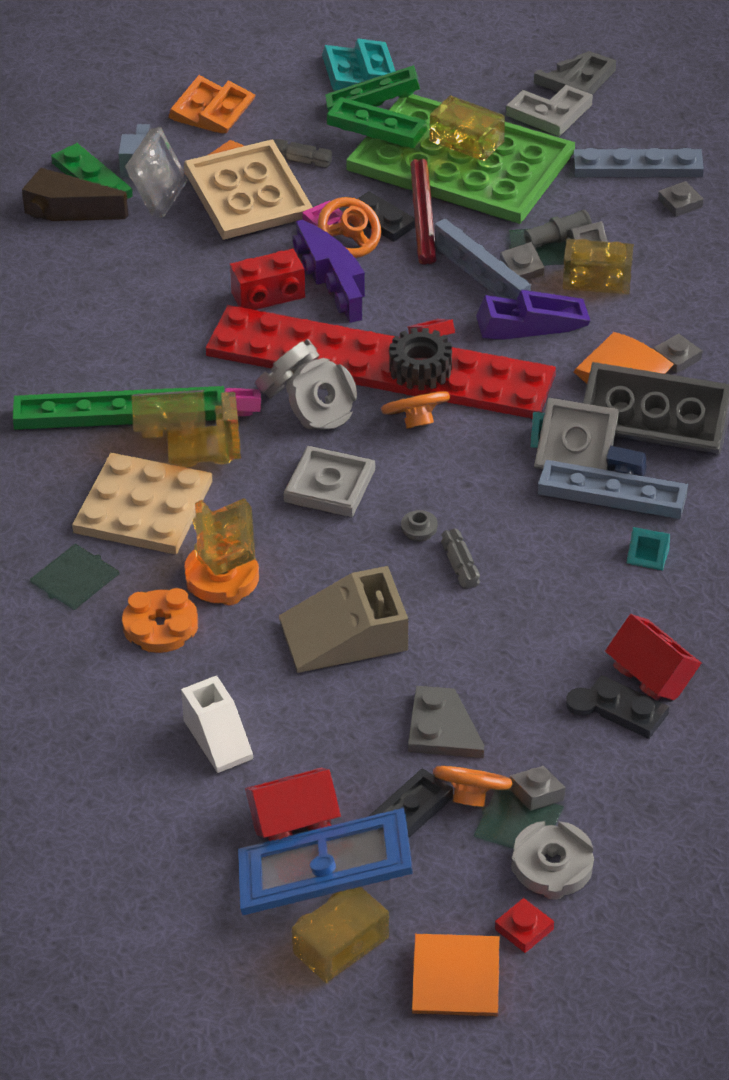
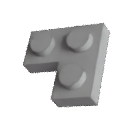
(553, 114)

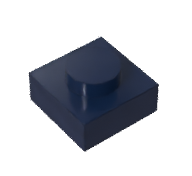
(626, 461)

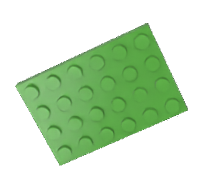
(501, 186)

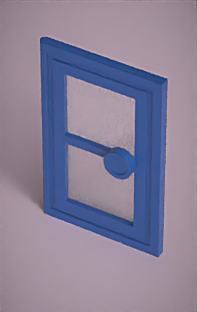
(324, 861)

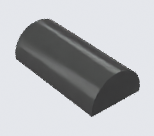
(662, 406)

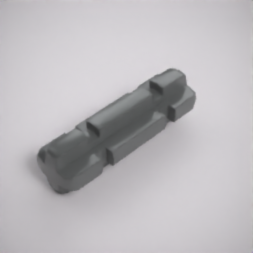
(304, 153)
(460, 558)

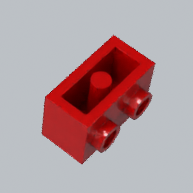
(270, 278)
(652, 658)
(293, 803)

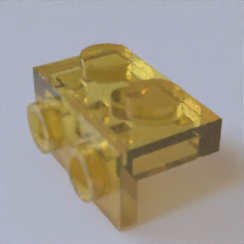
(224, 535)

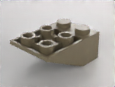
(347, 622)

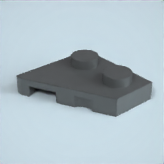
(584, 73)
(442, 725)

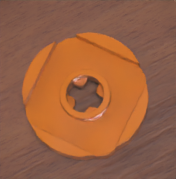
(223, 588)
(146, 606)

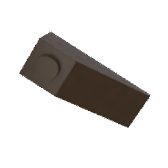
(68, 198)

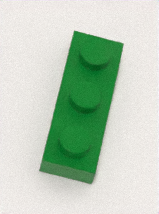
(379, 89)
(376, 122)
(81, 164)

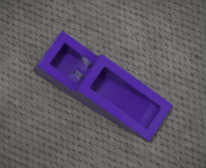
(530, 315)

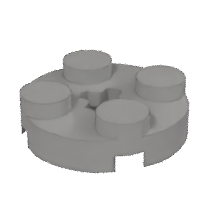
(285, 368)
(304, 399)
(549, 878)

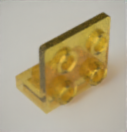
(212, 443)

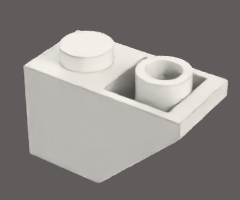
(215, 724)

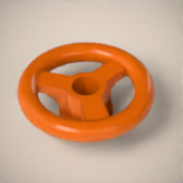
(356, 214)
(417, 408)
(471, 784)

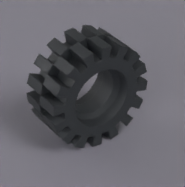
(420, 345)

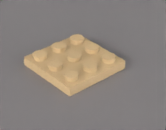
(247, 189)
(142, 503)

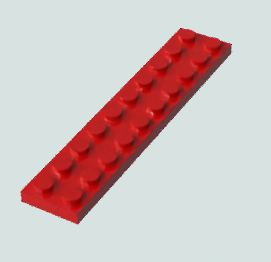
(475, 378)

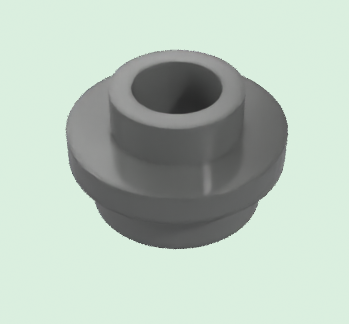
(419, 525)

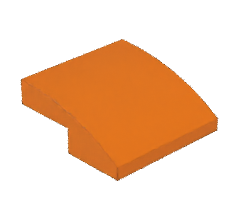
(211, 105)
(624, 352)
(456, 975)

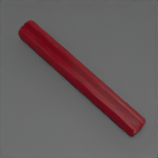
(423, 211)

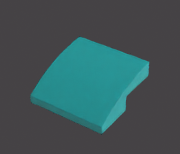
(356, 64)

